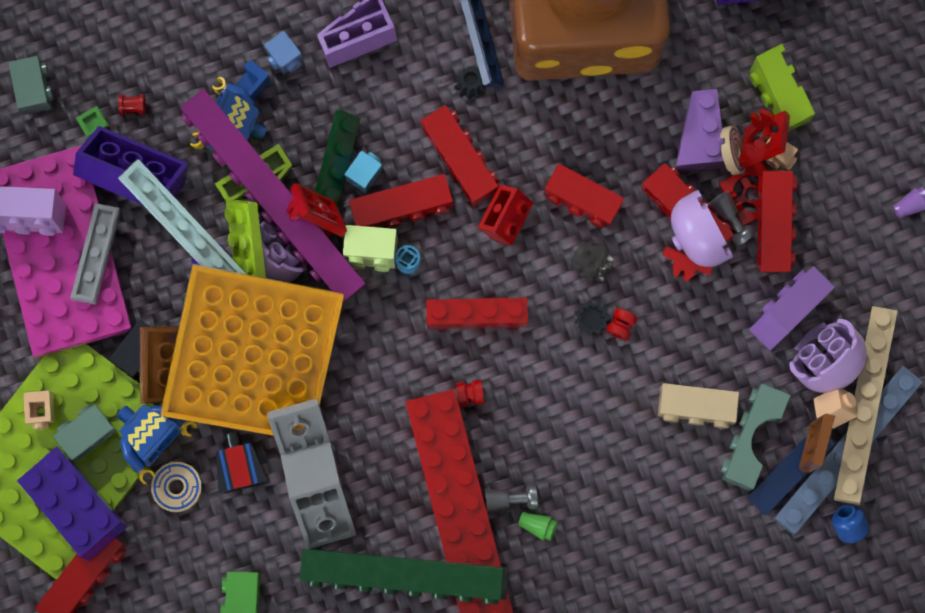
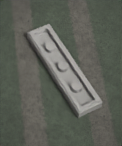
(95, 254)

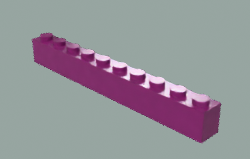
(270, 193)

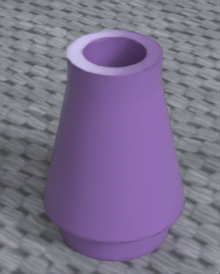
(911, 203)

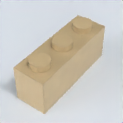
(698, 405)

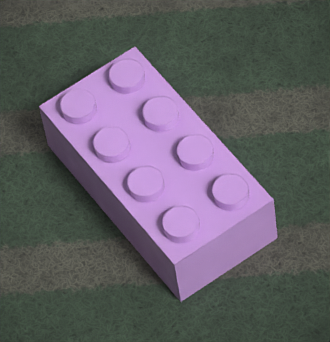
(31, 210)

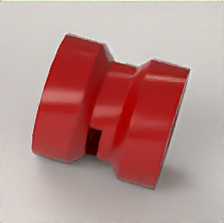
(621, 324)
(470, 393)

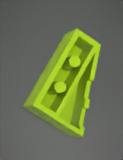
(780, 88)
(276, 161)

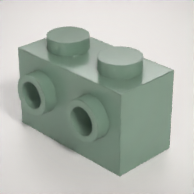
(31, 85)
(85, 432)

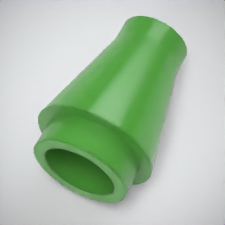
(540, 526)

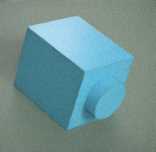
(364, 171)

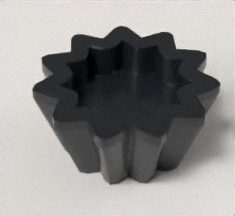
(469, 83)
(591, 317)

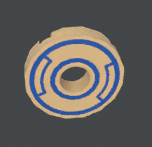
(732, 149)
(161, 487)

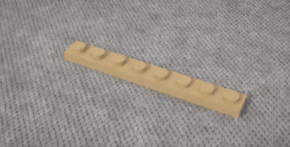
(867, 397)

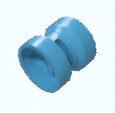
(408, 264)

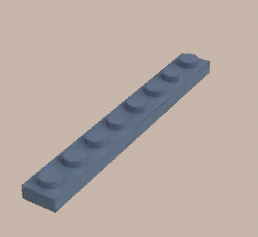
(825, 478)

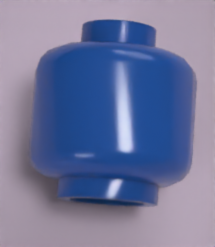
(850, 523)

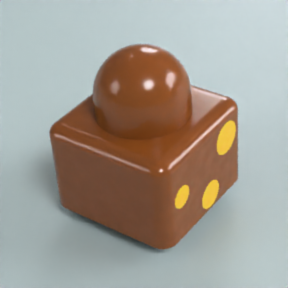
(587, 37)

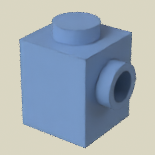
(283, 53)

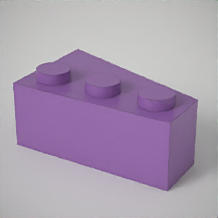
(357, 32)
(701, 133)
(792, 307)

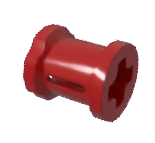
(132, 105)

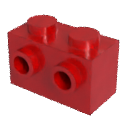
(505, 214)

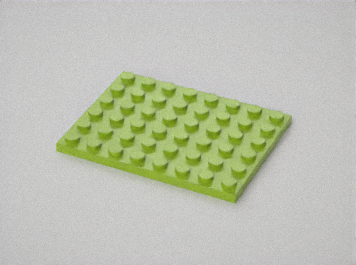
(77, 380)

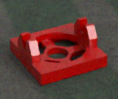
(759, 151)
(729, 184)
(327, 212)
(683, 263)

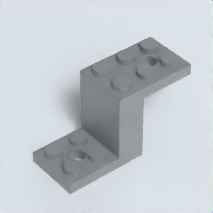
(311, 473)

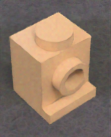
(783, 160)
(33, 402)

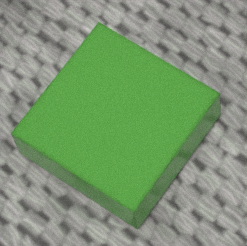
(91, 120)

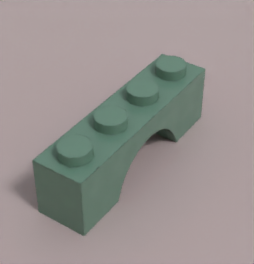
(743, 467)

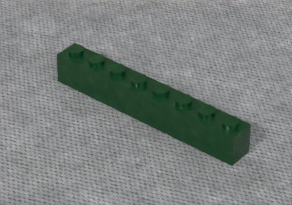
(404, 574)

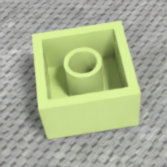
(370, 247)

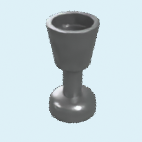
(726, 209)
(500, 499)

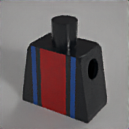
(238, 466)

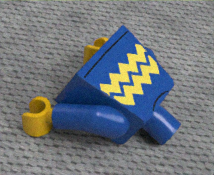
(239, 109)
(147, 436)

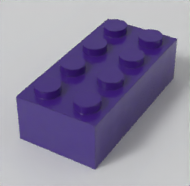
(109, 155)
(72, 503)

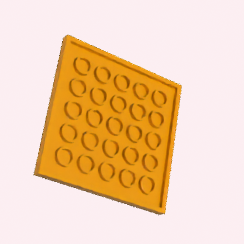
(248, 349)

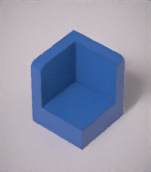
(254, 80)

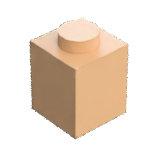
(836, 403)

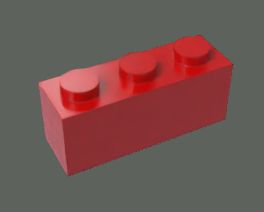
(582, 197)

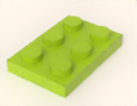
(245, 236)

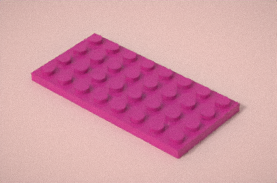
(48, 265)

